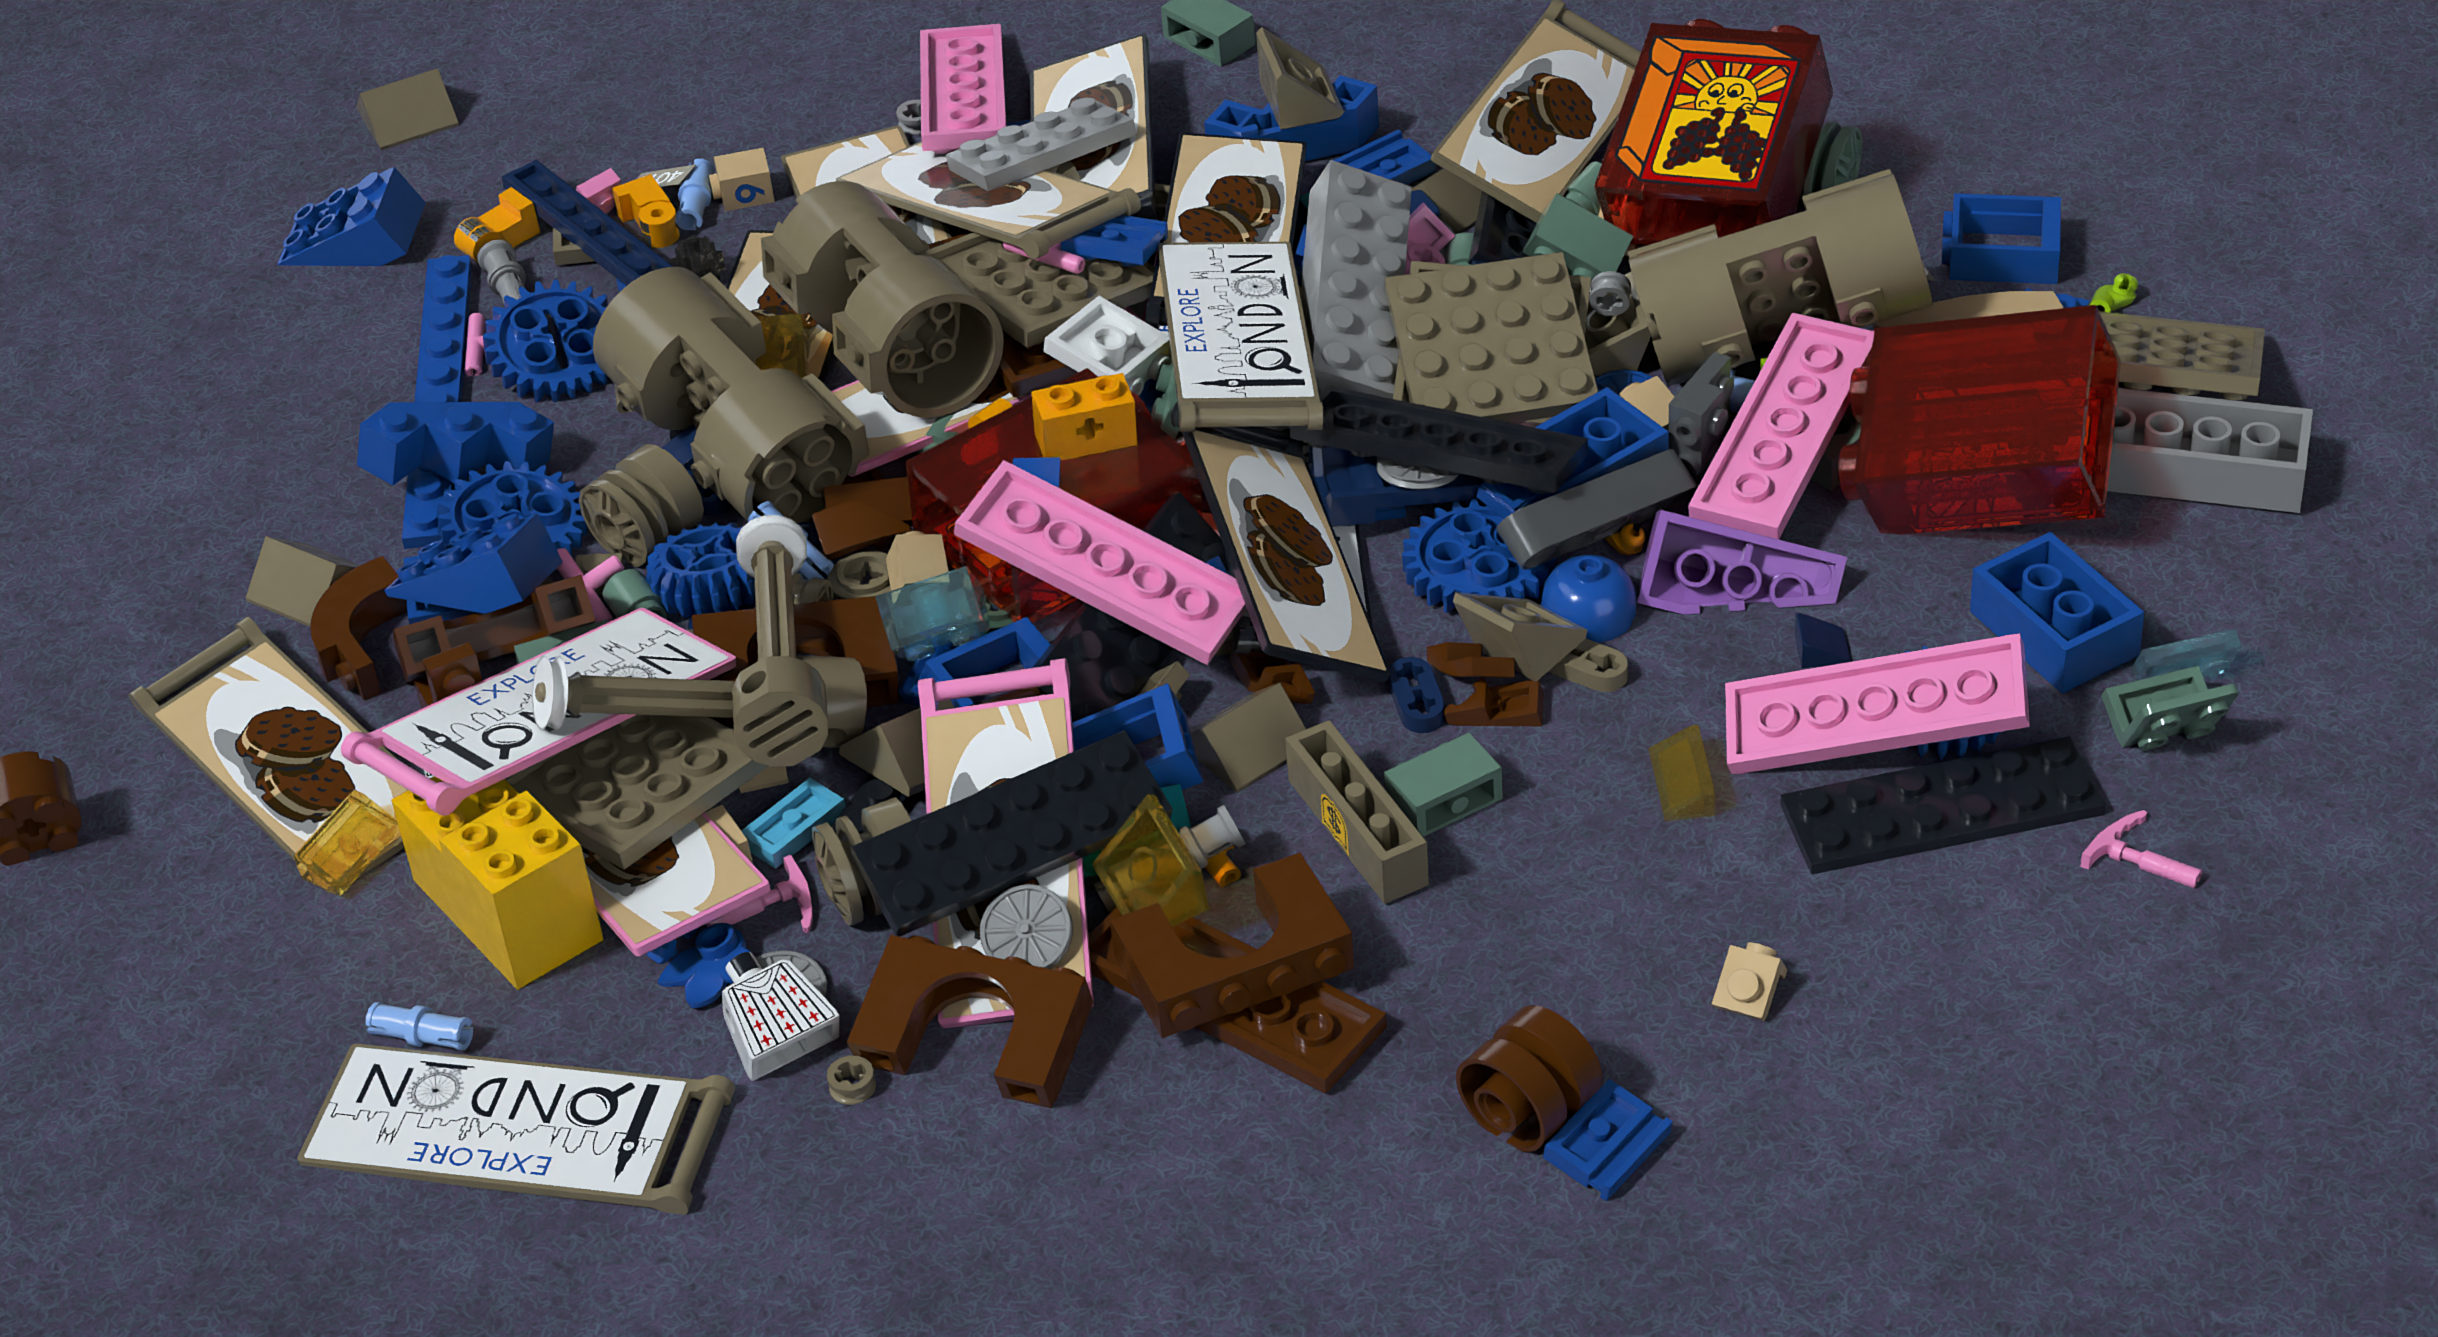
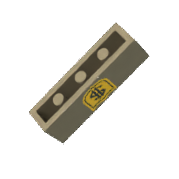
(1357, 812)

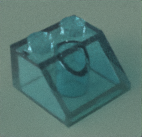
(934, 613)

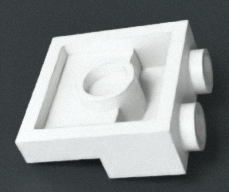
(1110, 344)

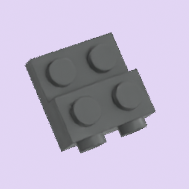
(1702, 415)

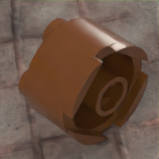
(36, 806)

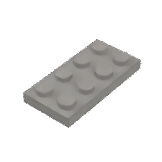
(1040, 144)

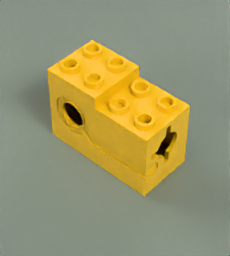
(503, 877)

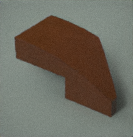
(855, 526)
(1468, 661)
(1263, 670)
(1499, 706)

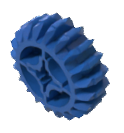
(700, 571)

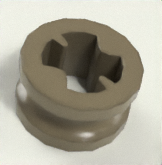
(844, 1091)

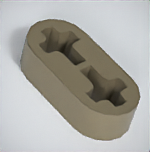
(1585, 662)

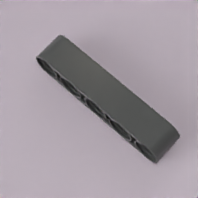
(1596, 509)

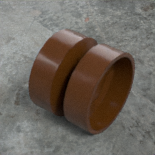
(1532, 1072)

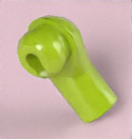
(2117, 295)

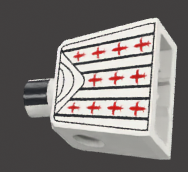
(774, 1014)

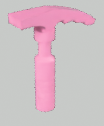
(2108, 843)
(785, 890)

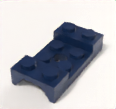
(1354, 488)

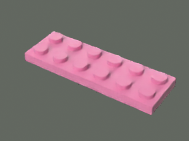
(961, 86)
(1782, 427)
(1103, 561)
(1877, 704)

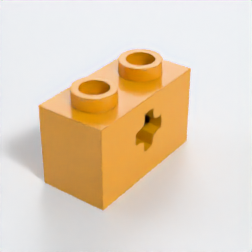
(1084, 417)

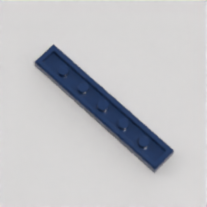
(584, 223)

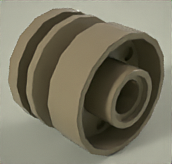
(641, 503)
(834, 861)

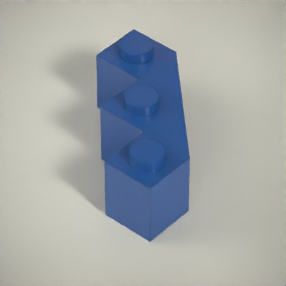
(1322, 138)
(452, 438)

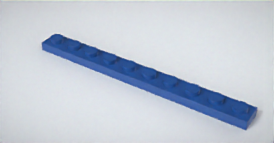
(438, 380)

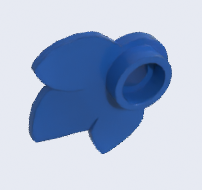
(704, 966)

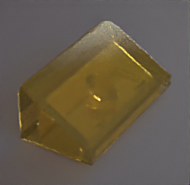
(1683, 776)
(345, 843)

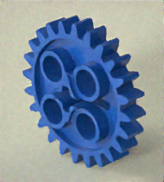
(525, 351)
(510, 492)
(1466, 555)

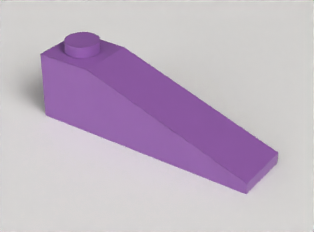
(1712, 564)

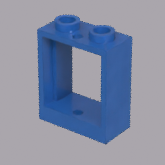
(2003, 216)
(1010, 643)
(1142, 719)

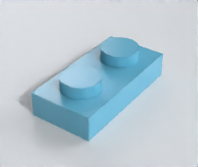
(790, 821)

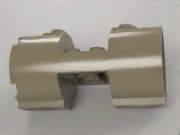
(1837, 259)
(893, 314)
(688, 358)

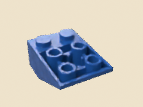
(356, 225)
(480, 567)

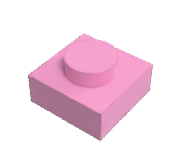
(599, 190)
(1427, 229)

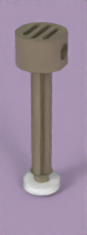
(580, 693)
(780, 698)

